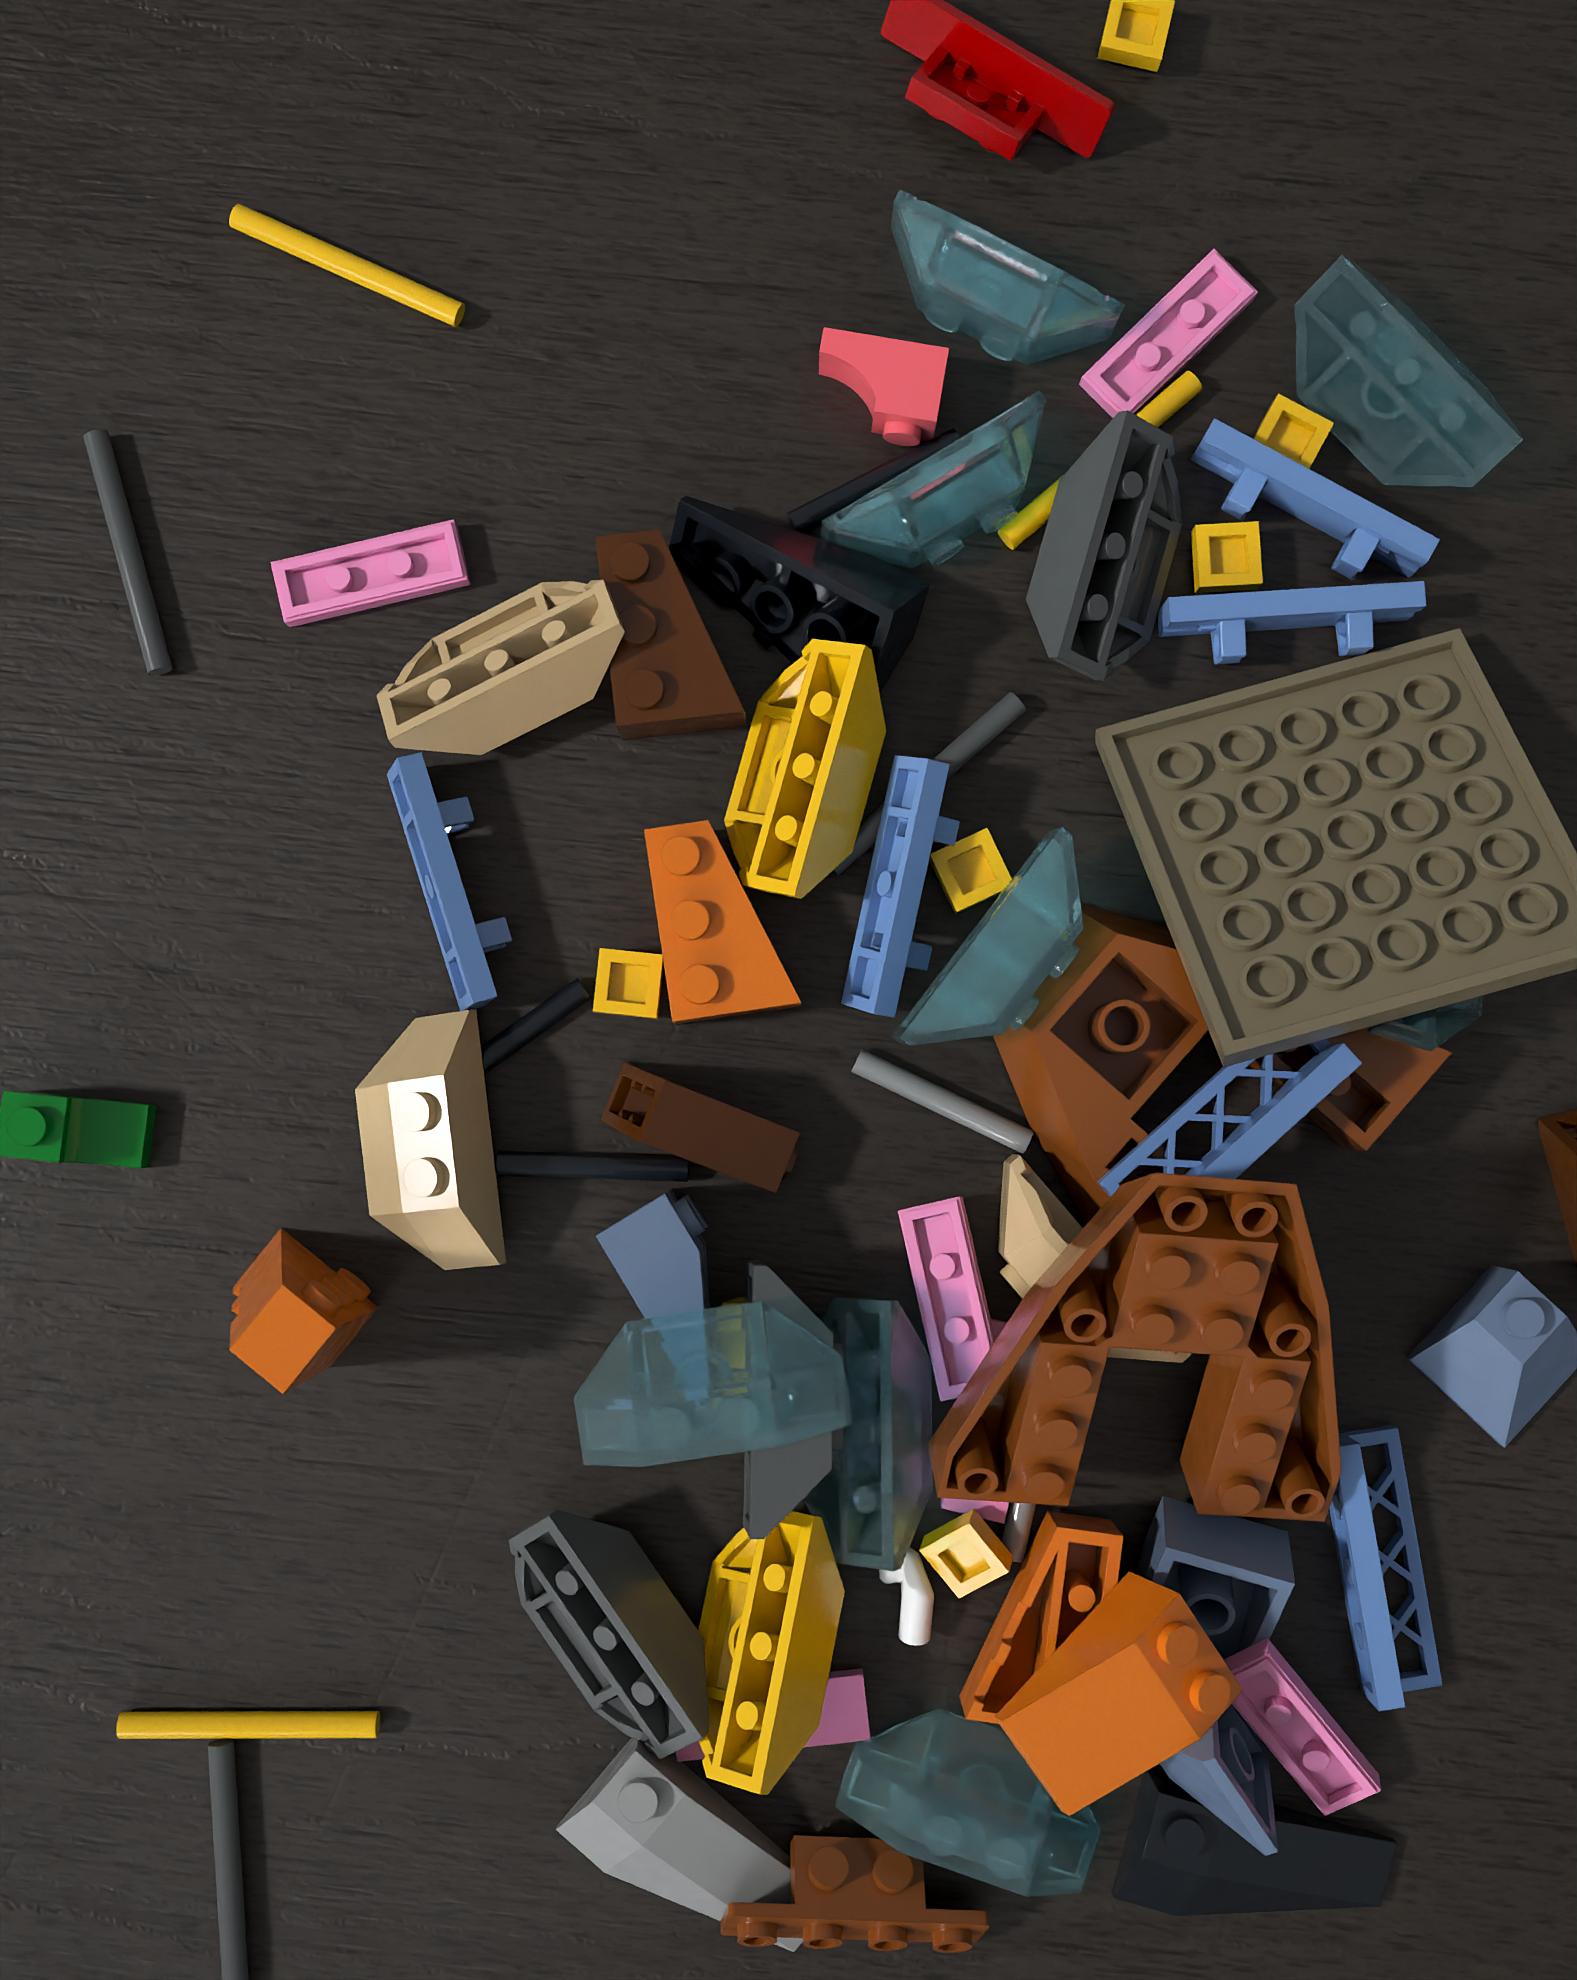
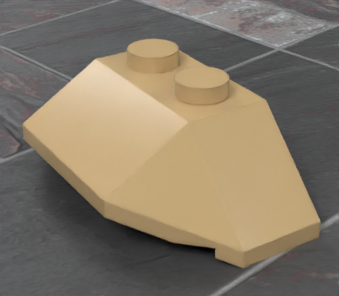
(504, 670)
(432, 1143)
(1035, 1232)

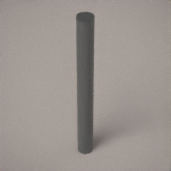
(127, 552)
(956, 755)
(228, 1860)

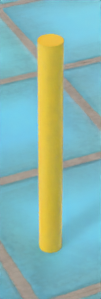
(346, 265)
(1155, 413)
(248, 1724)

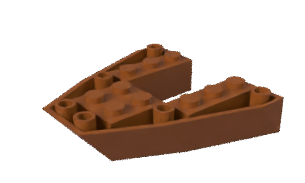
(1124, 1024)
(1173, 1271)

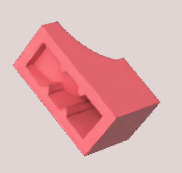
(893, 378)

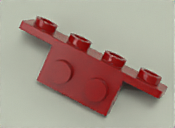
(991, 83)

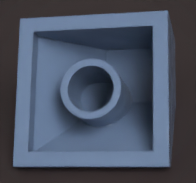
(1499, 1352)
(1230, 1778)

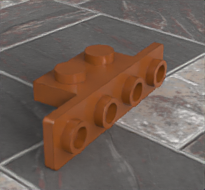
(854, 1893)

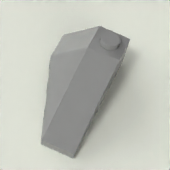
(676, 1837)

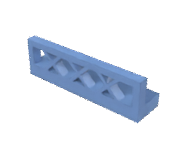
(1255, 1132)
(1364, 1566)

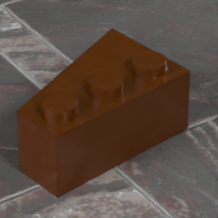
(665, 665)

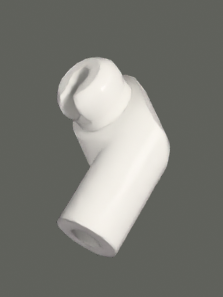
(916, 1599)

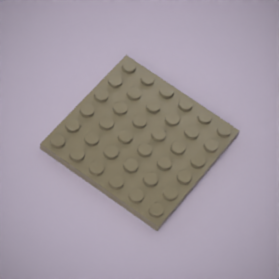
(1346, 846)

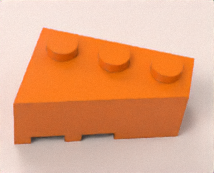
(708, 931)
(295, 1313)
(1056, 1588)

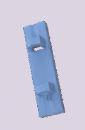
(1313, 499)
(1346, 607)
(426, 831)
(895, 885)

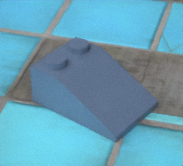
(661, 1255)
(1224, 1568)

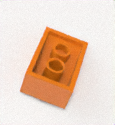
(1119, 1695)

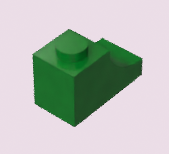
(75, 1129)

